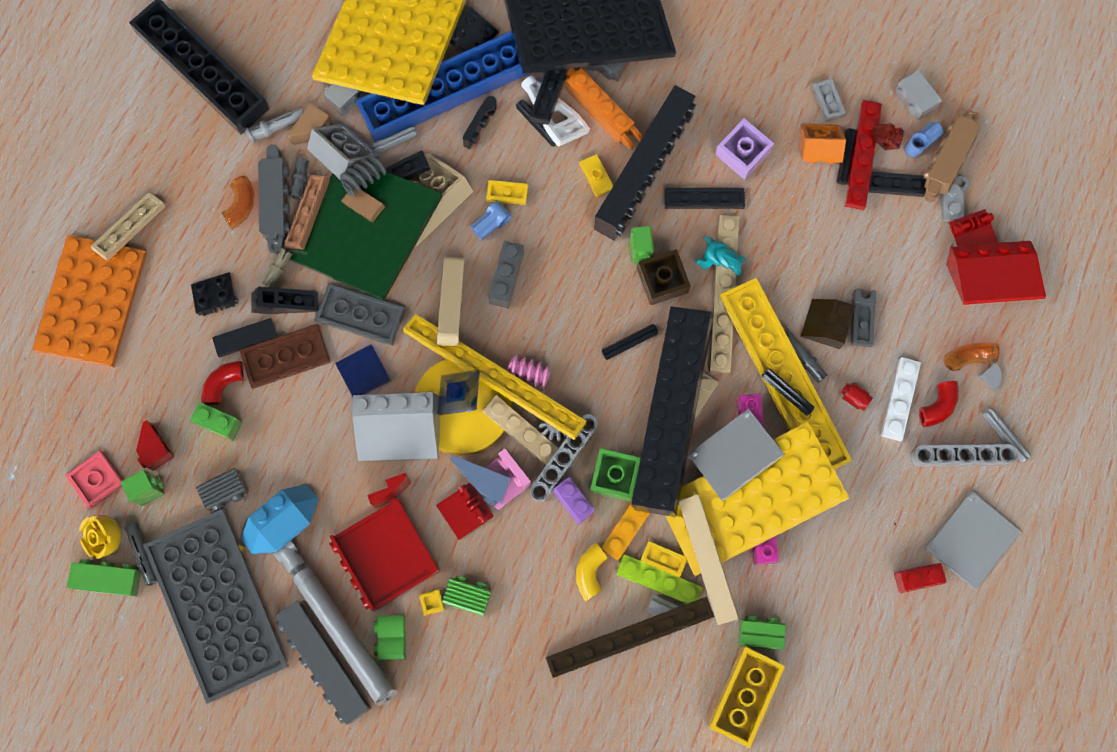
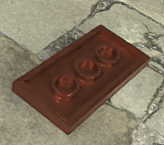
(284, 356)

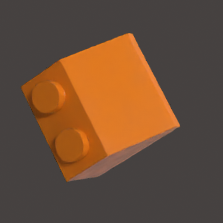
(822, 143)

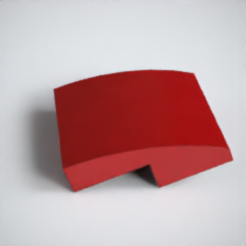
(395, 485)

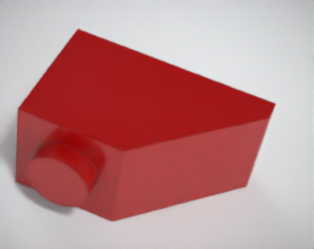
(152, 448)

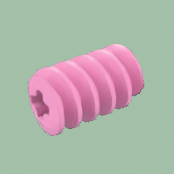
(529, 371)

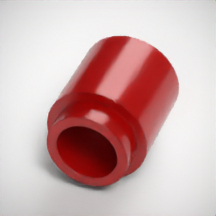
(856, 396)

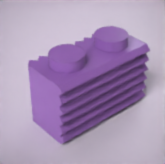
(573, 500)

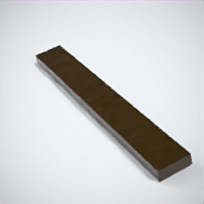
(630, 637)

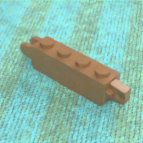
(952, 155)

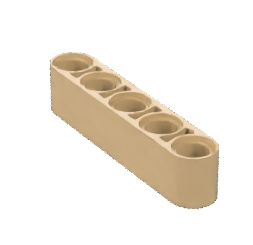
(450, 301)

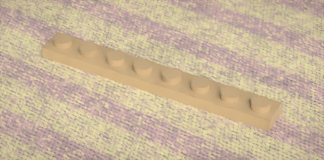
(724, 280)

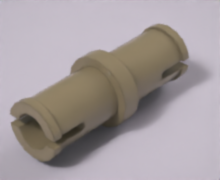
(277, 268)

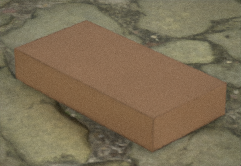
(364, 205)

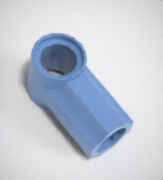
(923, 139)
(494, 217)

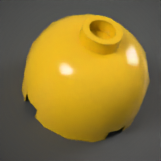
(100, 535)

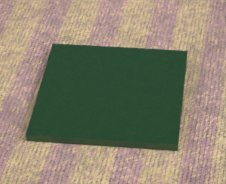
(364, 251)

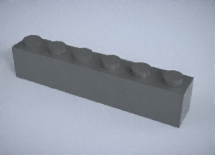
(322, 662)

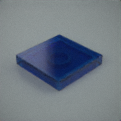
(363, 371)

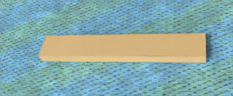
(709, 560)

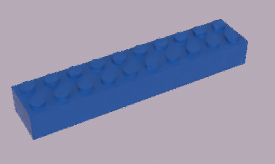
(456, 83)

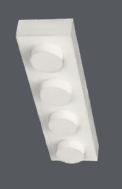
(900, 399)

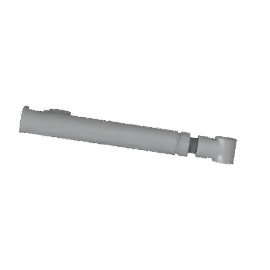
(363, 664)

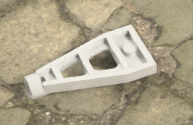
(566, 130)

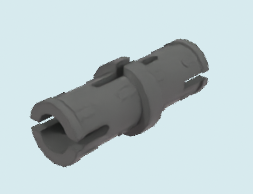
(299, 179)

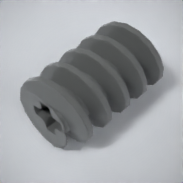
(361, 173)

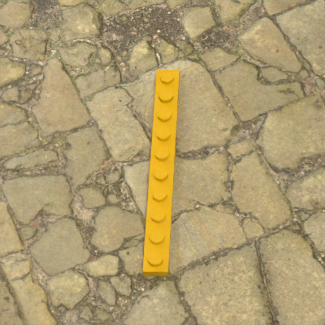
(498, 379)

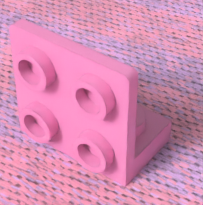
(508, 467)

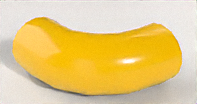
(587, 571)

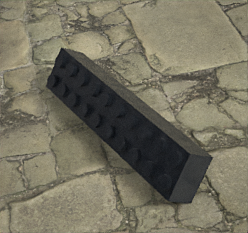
(672, 412)

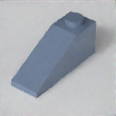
(487, 482)

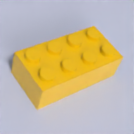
(746, 696)

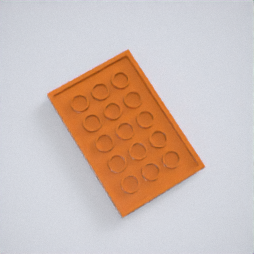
(89, 303)

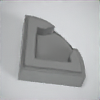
(992, 377)

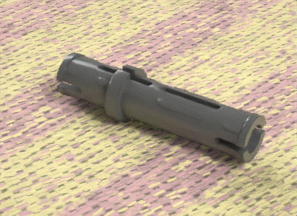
(806, 359)
(136, 541)

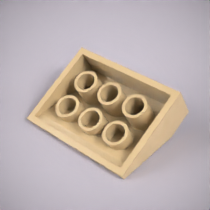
(447, 182)

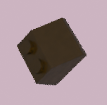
(828, 322)

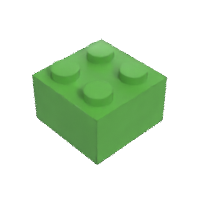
(615, 475)

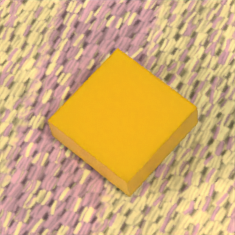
(431, 602)

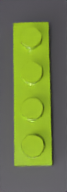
(658, 580)

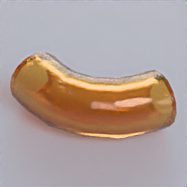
(242, 203)
(971, 354)

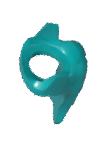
(719, 254)

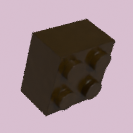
(663, 277)

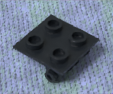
(472, 30)
(213, 294)

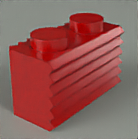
(920, 578)

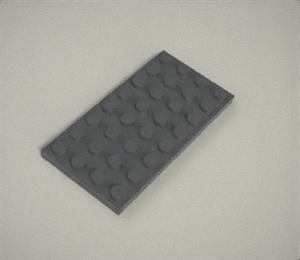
(215, 606)

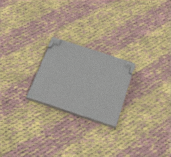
(735, 454)
(973, 540)

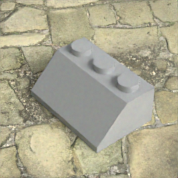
(338, 147)

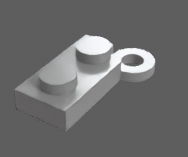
(953, 202)

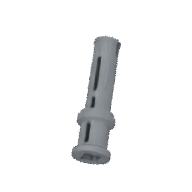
(265, 129)

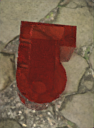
(886, 134)

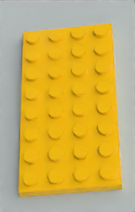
(769, 504)

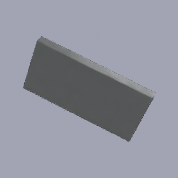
(360, 314)

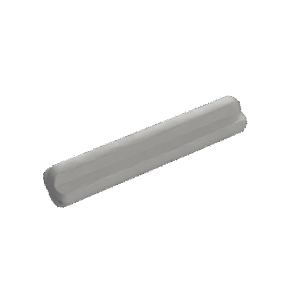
(393, 140)
(1006, 434)

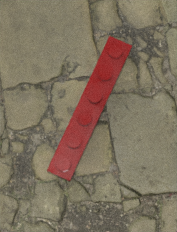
(863, 156)

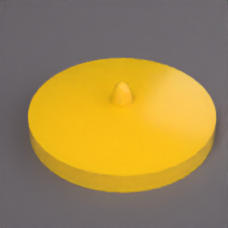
(463, 431)

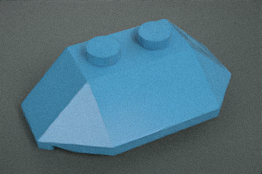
(280, 519)

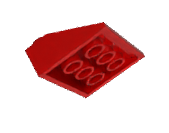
(996, 272)

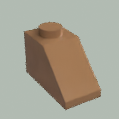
(311, 118)

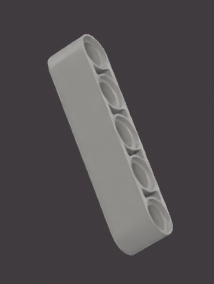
(973, 452)
(561, 468)

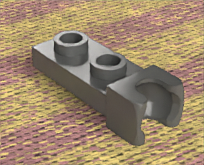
(863, 319)

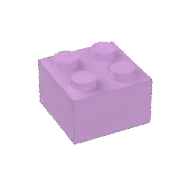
(744, 149)

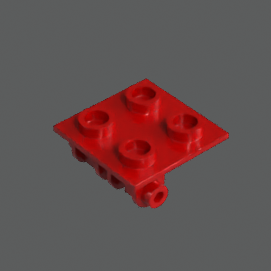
(973, 229)
(464, 510)

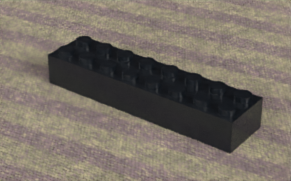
(199, 66)
(644, 163)

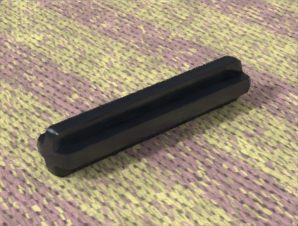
(525, 109)
(844, 167)
(630, 341)
(788, 392)

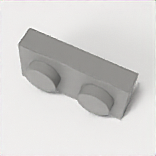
(828, 100)

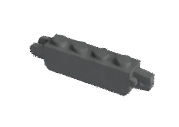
(273, 199)

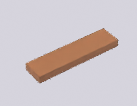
(307, 212)

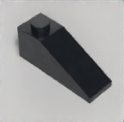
(283, 301)

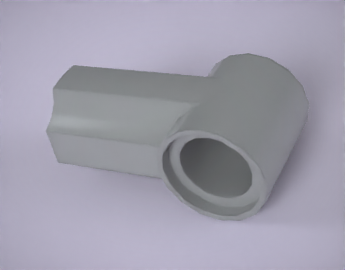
(660, 606)

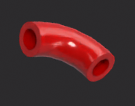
(219, 379)
(943, 406)

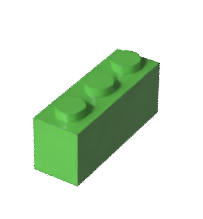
(104, 578)

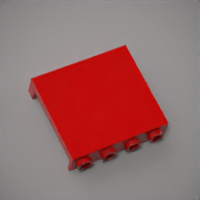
(384, 555)

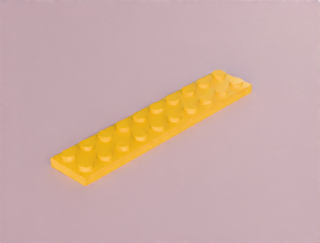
(772, 349)

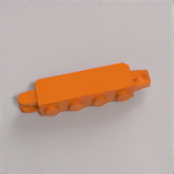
(601, 107)

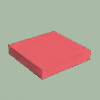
(95, 479)

